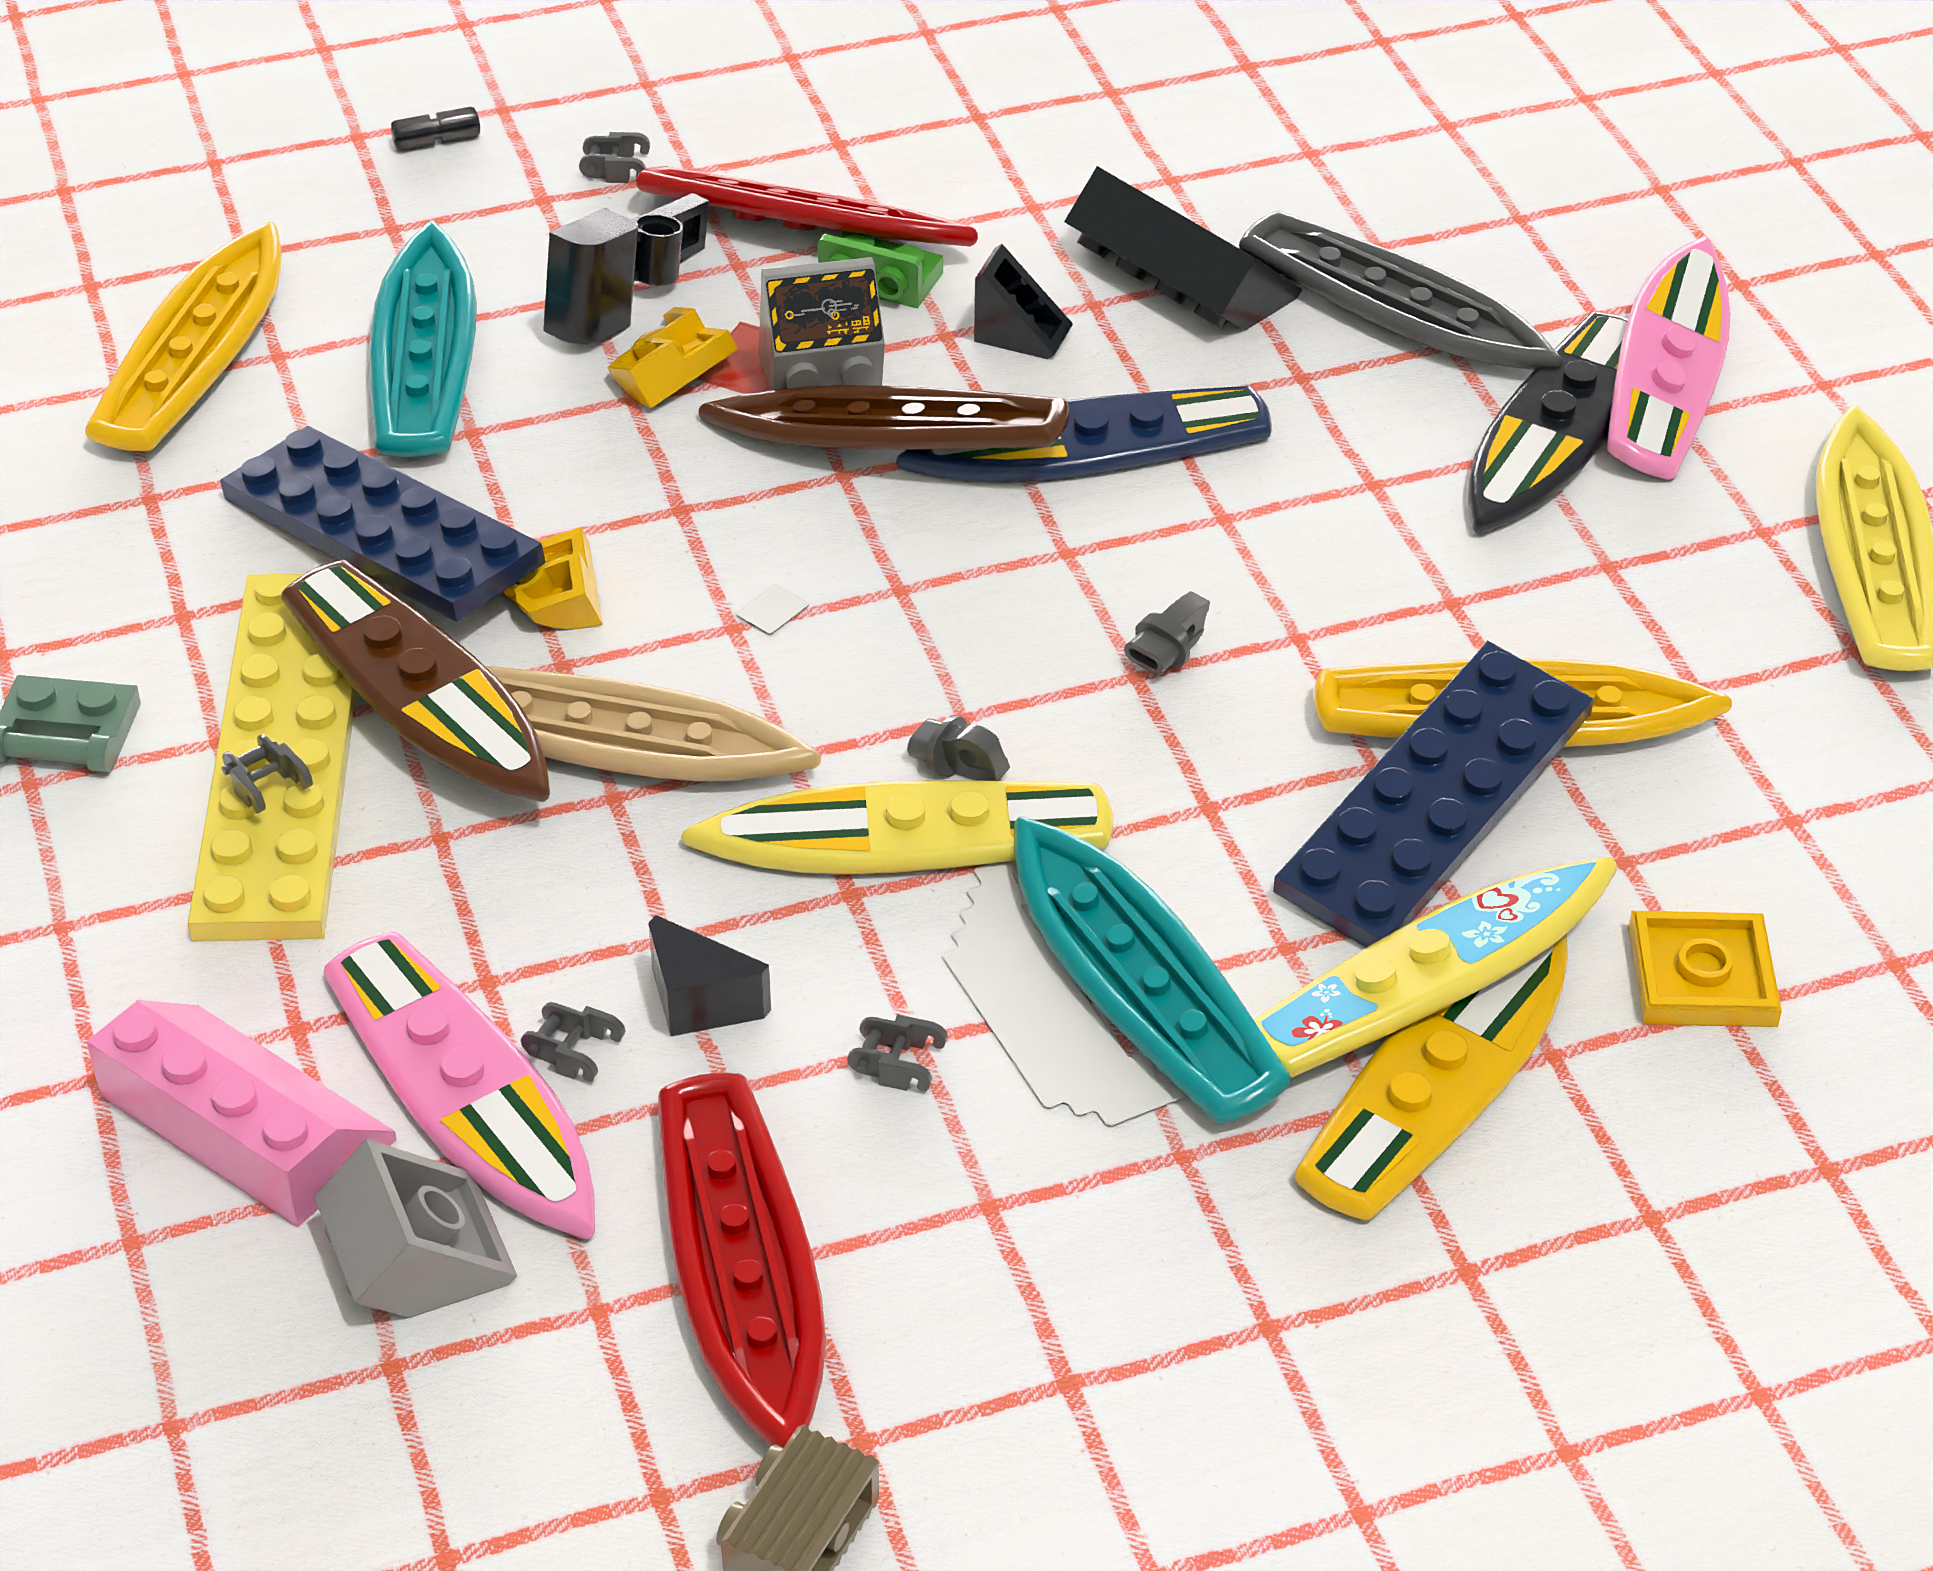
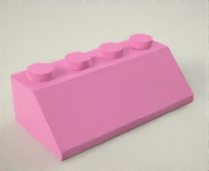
(229, 1103)

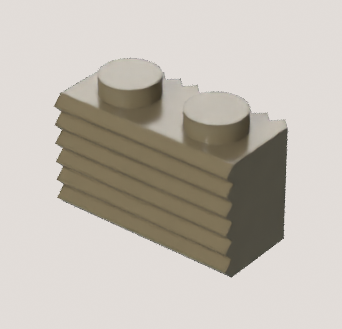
(803, 1508)

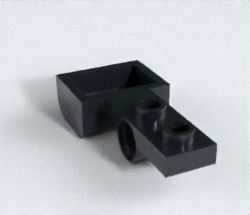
(603, 254)

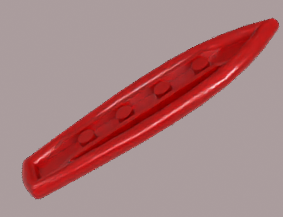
(805, 208)
(741, 1253)

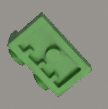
(902, 271)

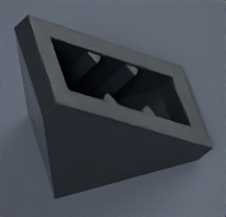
(1015, 310)
(705, 981)

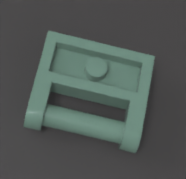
(67, 721)

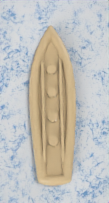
(651, 729)

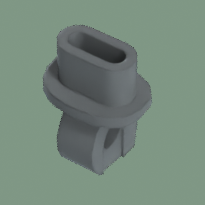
(1168, 636)
(959, 749)

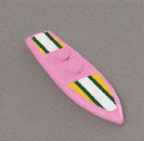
(1670, 360)
(465, 1082)

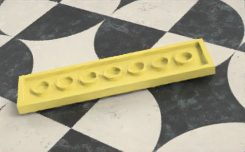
(274, 868)

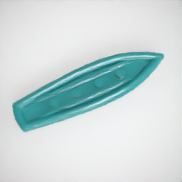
(421, 345)
(1146, 972)

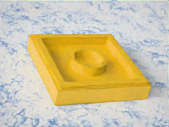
(1704, 969)

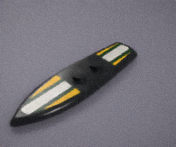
(1547, 427)

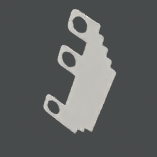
(1042, 1011)

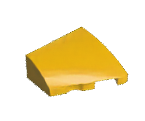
(670, 357)
(563, 588)

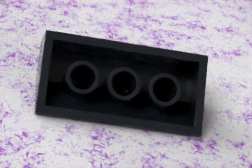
(1178, 253)

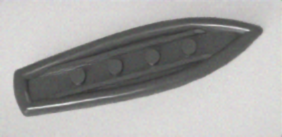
(1397, 292)

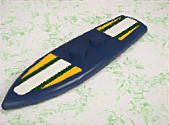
(1113, 436)

